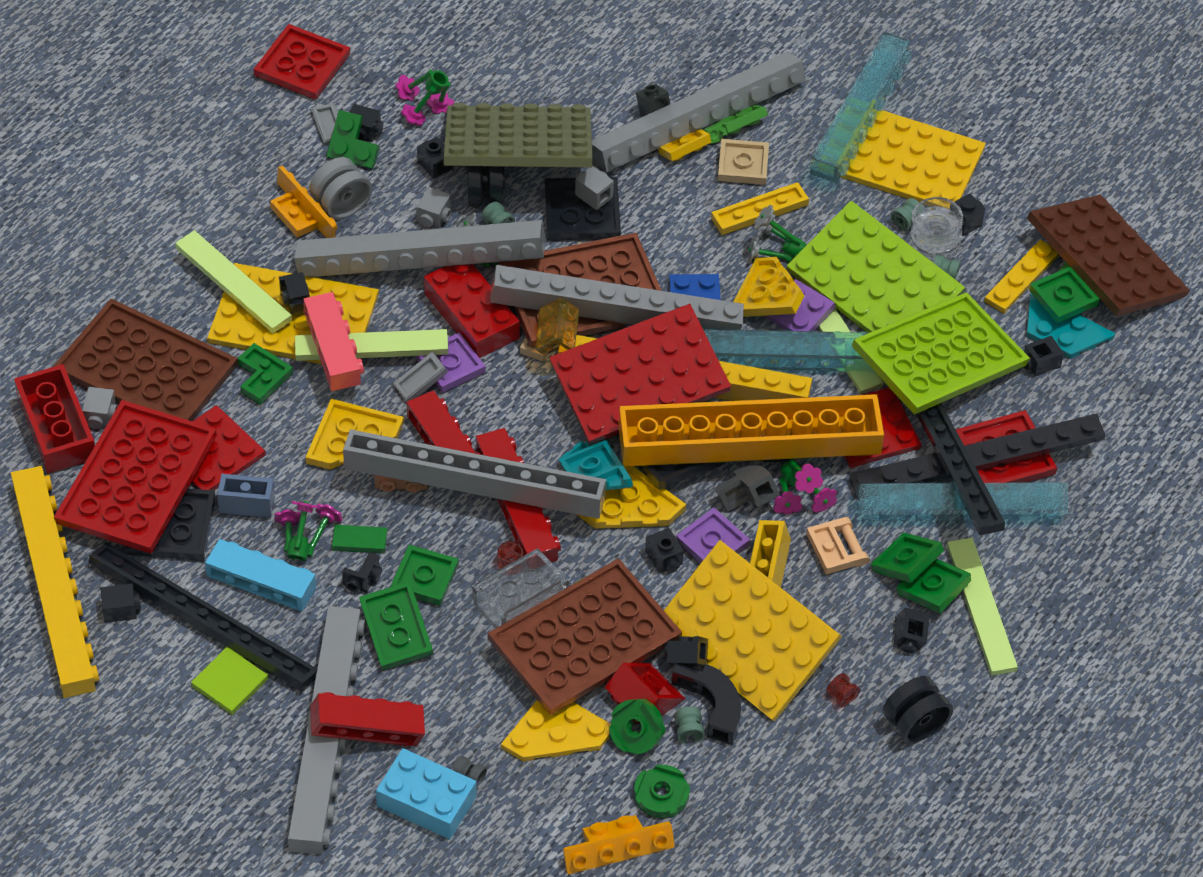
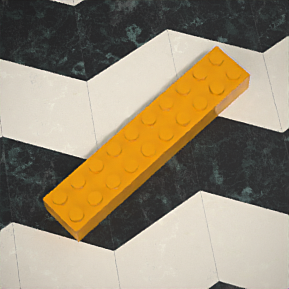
(750, 430)

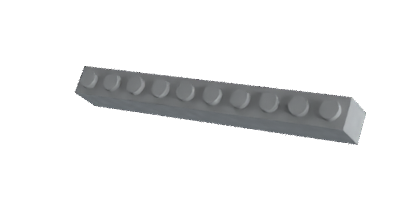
(697, 111)
(420, 249)
(605, 299)
(474, 473)
(321, 754)

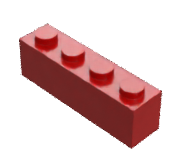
(435, 423)
(367, 719)

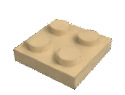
(743, 161)

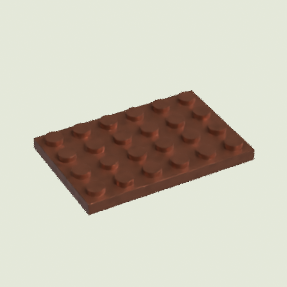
(1108, 254)
(605, 260)
(146, 362)
(583, 635)

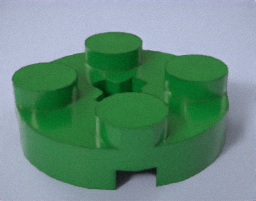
(651, 726)
(661, 805)

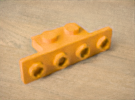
(299, 209)
(617, 842)

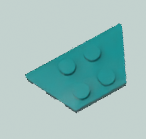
(1071, 335)
(597, 461)

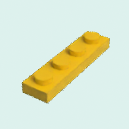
(746, 212)
(1020, 277)

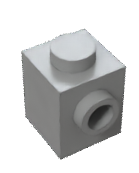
(594, 187)
(434, 208)
(99, 407)

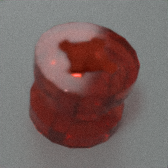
(508, 550)
(843, 690)

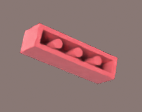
(332, 341)

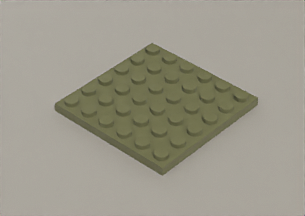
(518, 135)

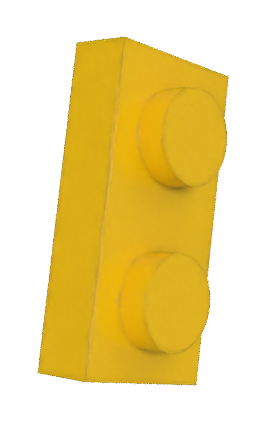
(686, 144)

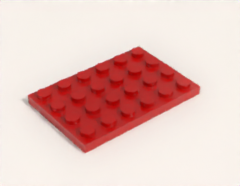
(640, 365)
(135, 476)

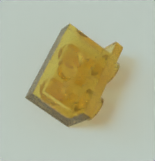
(557, 326)

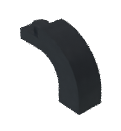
(721, 695)

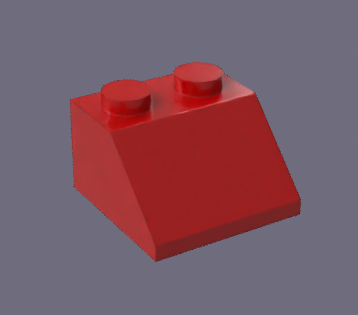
(643, 682)

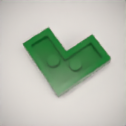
(346, 143)
(267, 371)

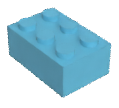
(426, 793)

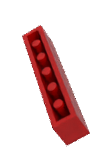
(525, 521)

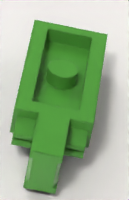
(733, 123)

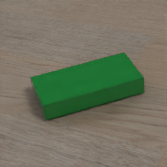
(359, 539)

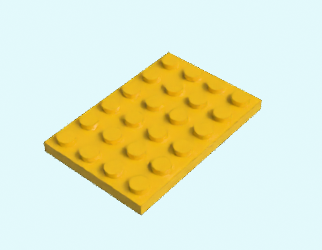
(914, 159)
(239, 329)
(752, 629)

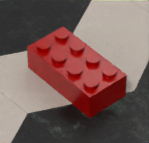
(465, 304)
(55, 418)

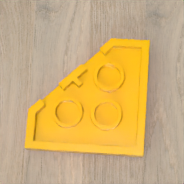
(769, 290)
(338, 419)
(637, 506)
(557, 734)

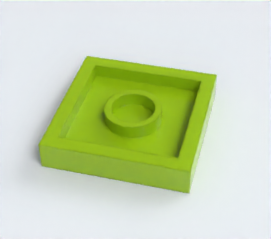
(229, 680)

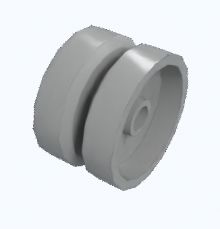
(340, 188)

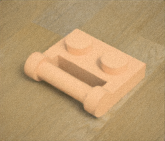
(830, 548)

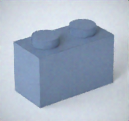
(246, 495)

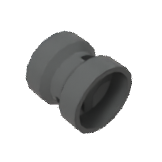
(465, 767)

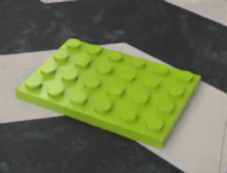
(870, 271)
(940, 352)

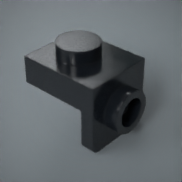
(363, 579)

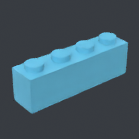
(261, 574)

